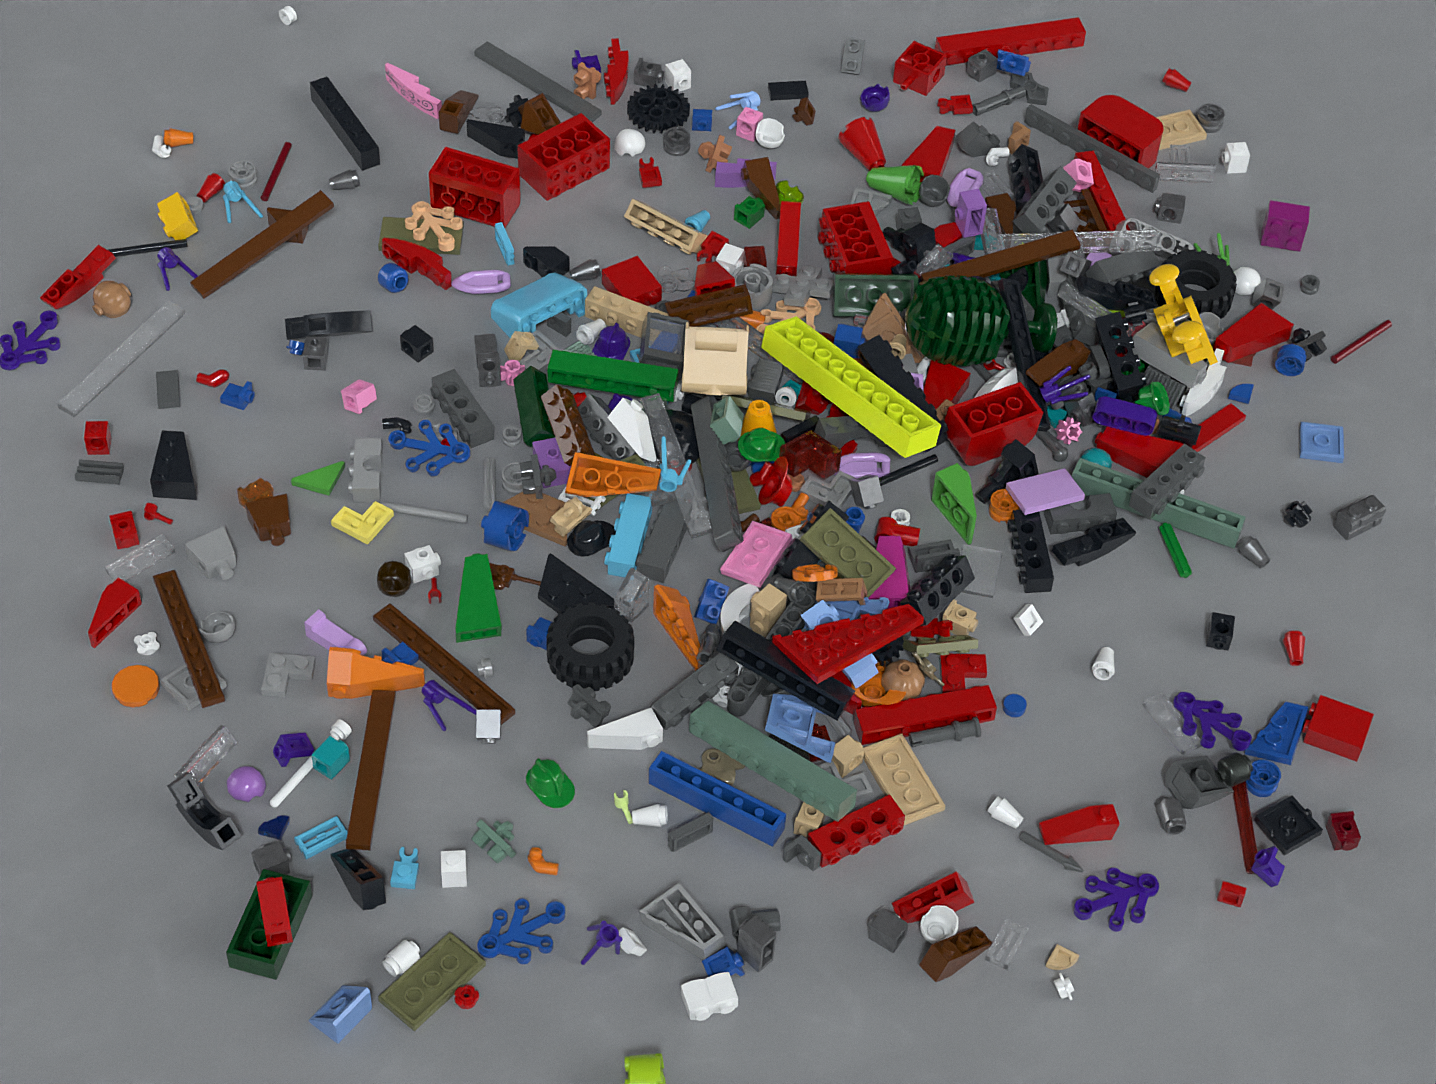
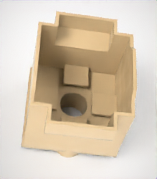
(715, 360)

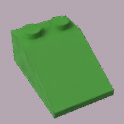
(955, 500)

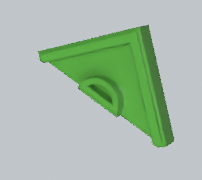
(320, 480)

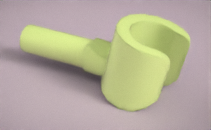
(622, 803)

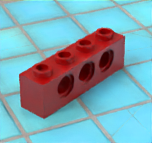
(862, 821)

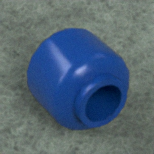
(393, 277)

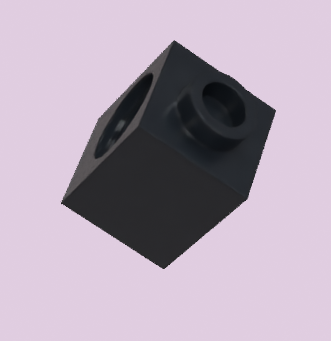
(416, 343)
(1220, 631)

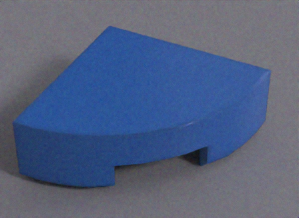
(1241, 393)

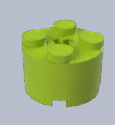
(645, 1069)

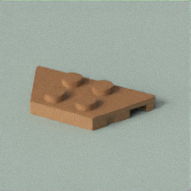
(887, 323)
(540, 513)

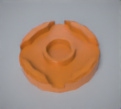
(814, 573)
(135, 686)

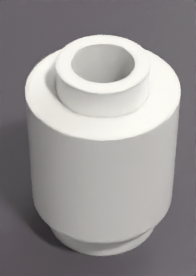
(401, 958)

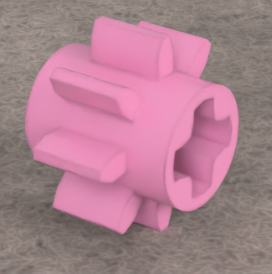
(510, 371)
(1068, 430)

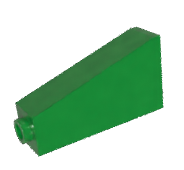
(477, 607)

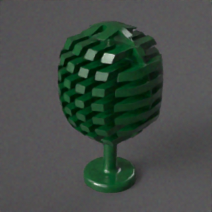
(967, 321)

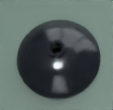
(686, 435)

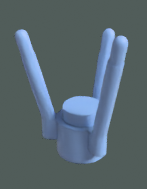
(749, 99)

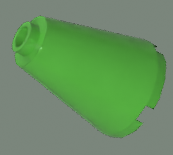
(898, 181)

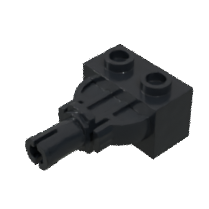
(912, 241)
(1016, 464)

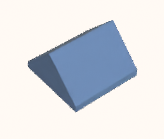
(342, 1011)

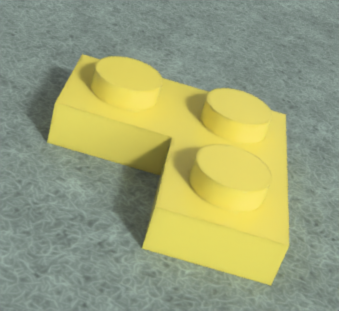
(363, 526)

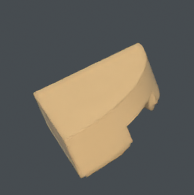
(1061, 958)

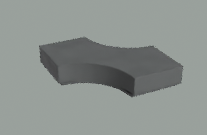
(1035, 92)

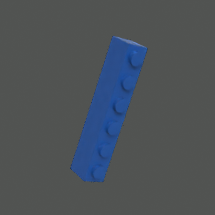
(717, 798)

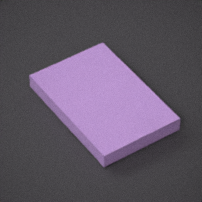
(1045, 491)

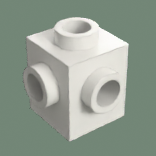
(422, 563)

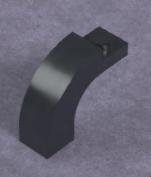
(209, 823)

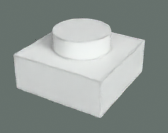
(1028, 619)
(631, 942)

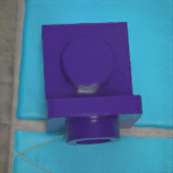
(589, 61)
(292, 746)
(1267, 866)

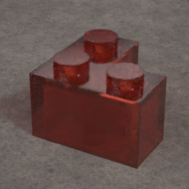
(811, 453)

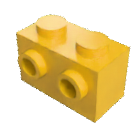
(177, 217)

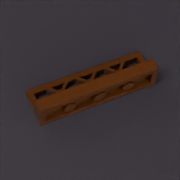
(1089, 213)
(710, 309)

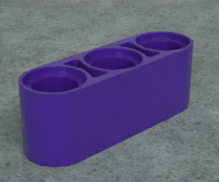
(1125, 416)

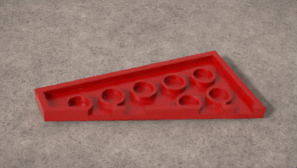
(844, 642)

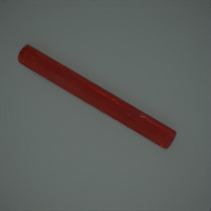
(1245, 825)

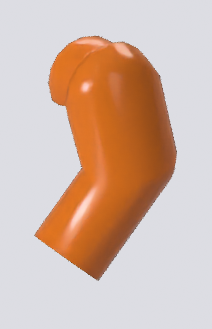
(539, 864)

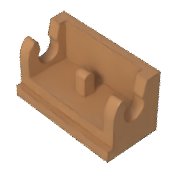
(842, 590)

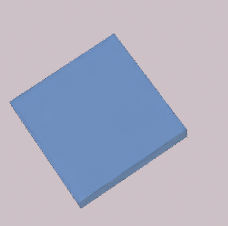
(1321, 442)

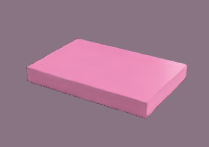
(757, 554)

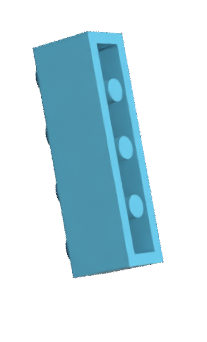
(629, 535)

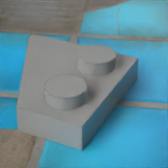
(877, 200)

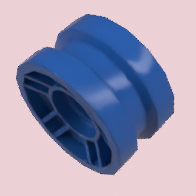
(1290, 360)
(1271, 775)

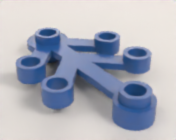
(431, 448)
(519, 932)

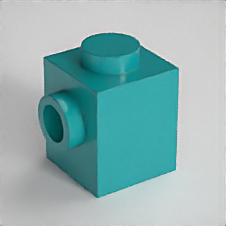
(330, 757)

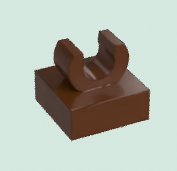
(804, 112)

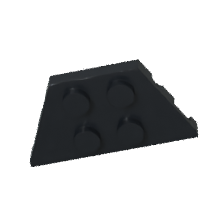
(565, 588)

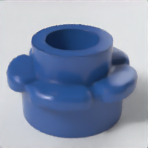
(296, 347)

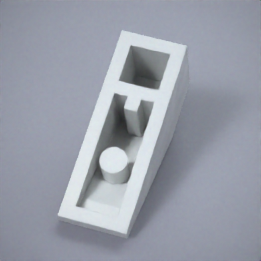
(634, 427)
(631, 732)

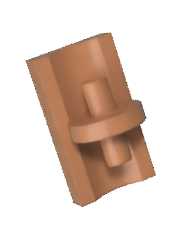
(586, 80)
(715, 152)

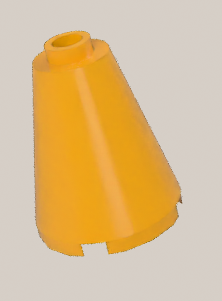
(758, 416)

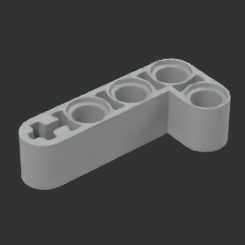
(1172, 242)

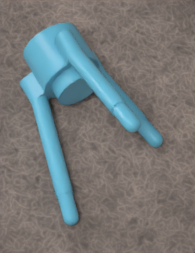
(234, 193)
(669, 477)

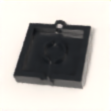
(1288, 825)

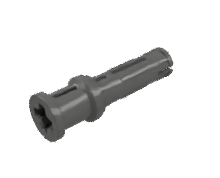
(955, 731)

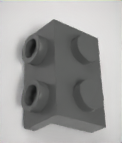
(931, 555)

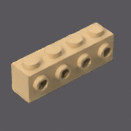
(663, 225)
(617, 309)

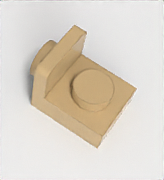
(519, 344)

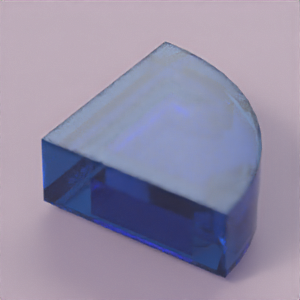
(274, 828)

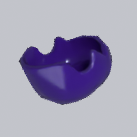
(875, 98)

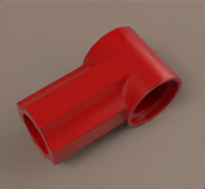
(889, 527)

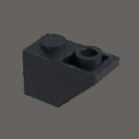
(546, 260)

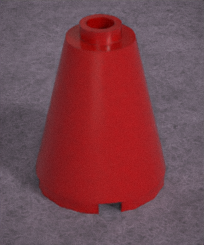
(863, 142)

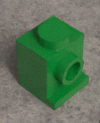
(752, 208)

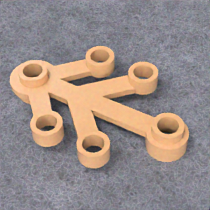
(424, 211)
(810, 310)

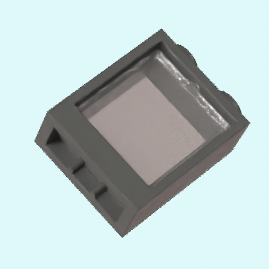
(663, 341)

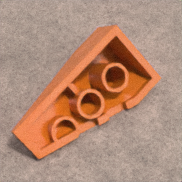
(676, 618)

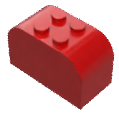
(1123, 128)
(991, 421)

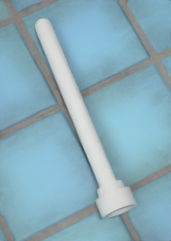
(339, 731)

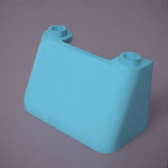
(538, 302)

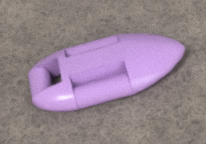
(964, 183)
(482, 282)
(864, 463)

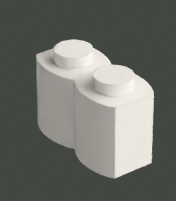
(709, 996)

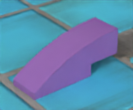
(729, 174)

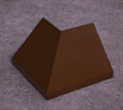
(538, 115)

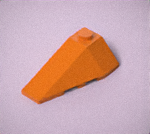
(602, 476)
(357, 675)

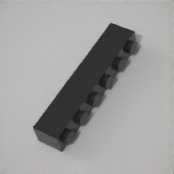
(344, 123)
(880, 361)
(772, 664)

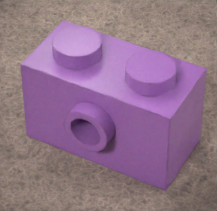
(970, 213)
(550, 455)

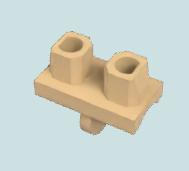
(570, 516)

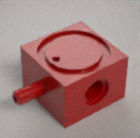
(919, 68)

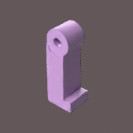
(329, 634)

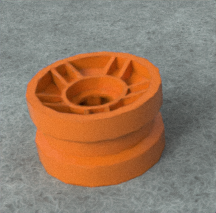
(1002, 506)
(785, 518)

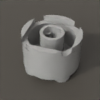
(757, 282)

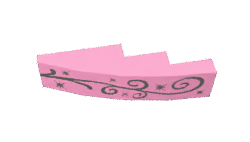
(409, 88)

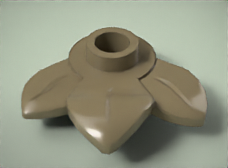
(927, 668)
(722, 767)

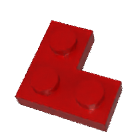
(957, 667)

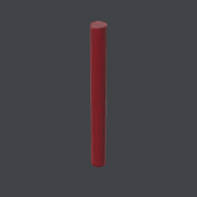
(276, 171)
(1361, 341)

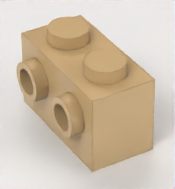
(766, 609)

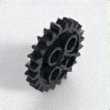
(658, 108)

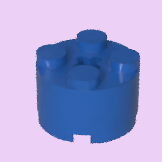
(505, 526)

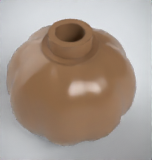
(111, 299)
(904, 677)

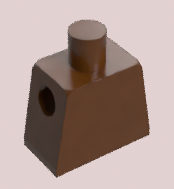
(270, 518)

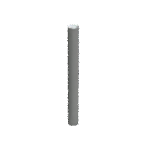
(425, 512)

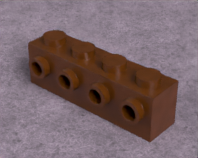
(566, 423)

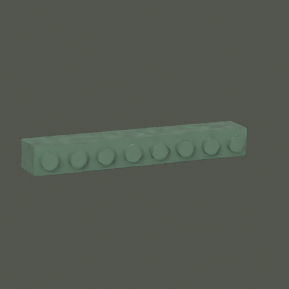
(1183, 513)
(773, 761)

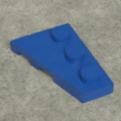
(1281, 735)

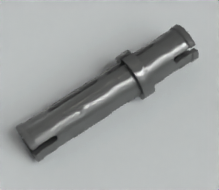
(1004, 98)
(709, 641)

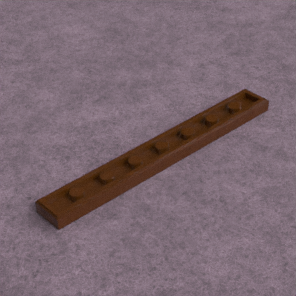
(261, 244)
(1011, 257)
(188, 639)
(442, 662)
(371, 770)

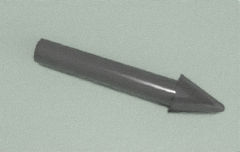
(1069, 862)

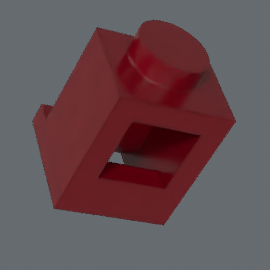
(1343, 831)

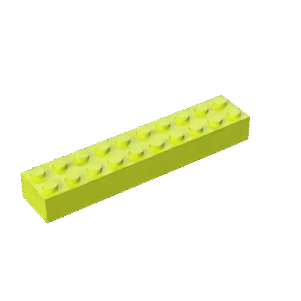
(851, 387)

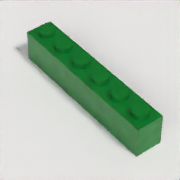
(612, 375)

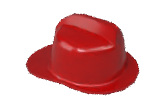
(778, 485)

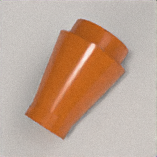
(177, 137)

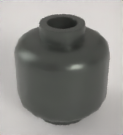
(1234, 769)

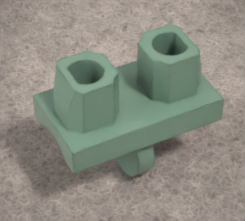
(486, 834)

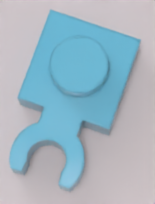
(405, 872)

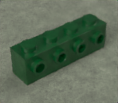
(533, 417)

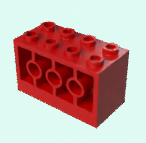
(564, 156)
(474, 187)
(854, 240)

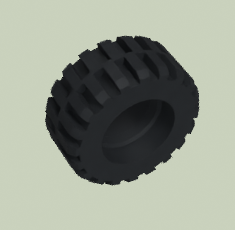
(1205, 271)
(590, 623)

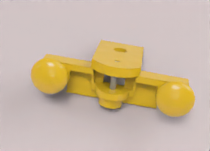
(1189, 335)

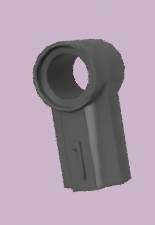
(769, 916)

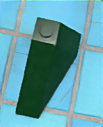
(1036, 286)

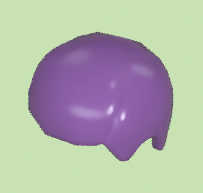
(246, 783)

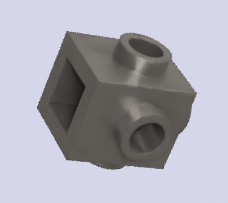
(1081, 409)

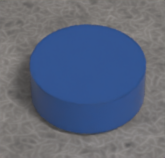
(1014, 705)

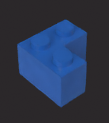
(848, 339)

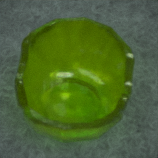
(788, 193)

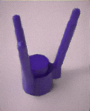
(170, 260)
(1052, 391)
(436, 694)
(605, 938)

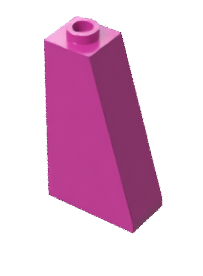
(898, 584)

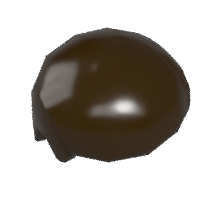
(393, 579)

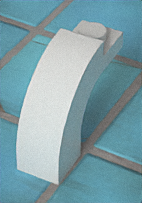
(737, 606)

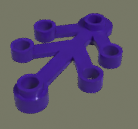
(12, 359)
(1188, 705)
(1118, 895)

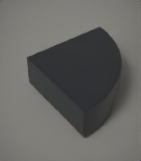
(1021, 276)

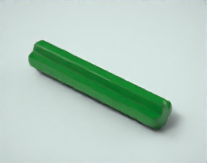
(1175, 550)

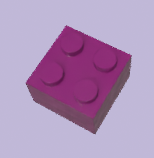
(1285, 225)

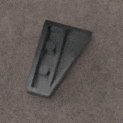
(172, 468)

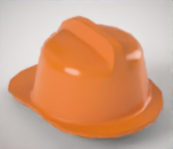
(874, 694)

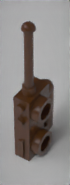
(503, 576)

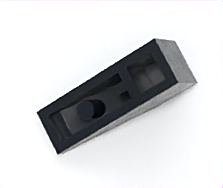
(497, 138)
(360, 878)

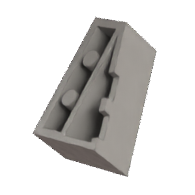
(683, 922)

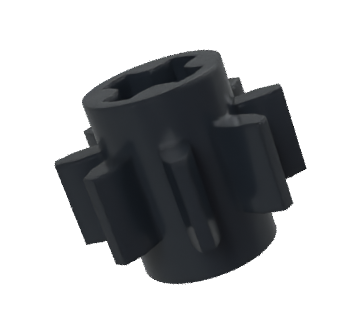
(1135, 313)
(1298, 514)

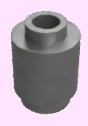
(1172, 815)

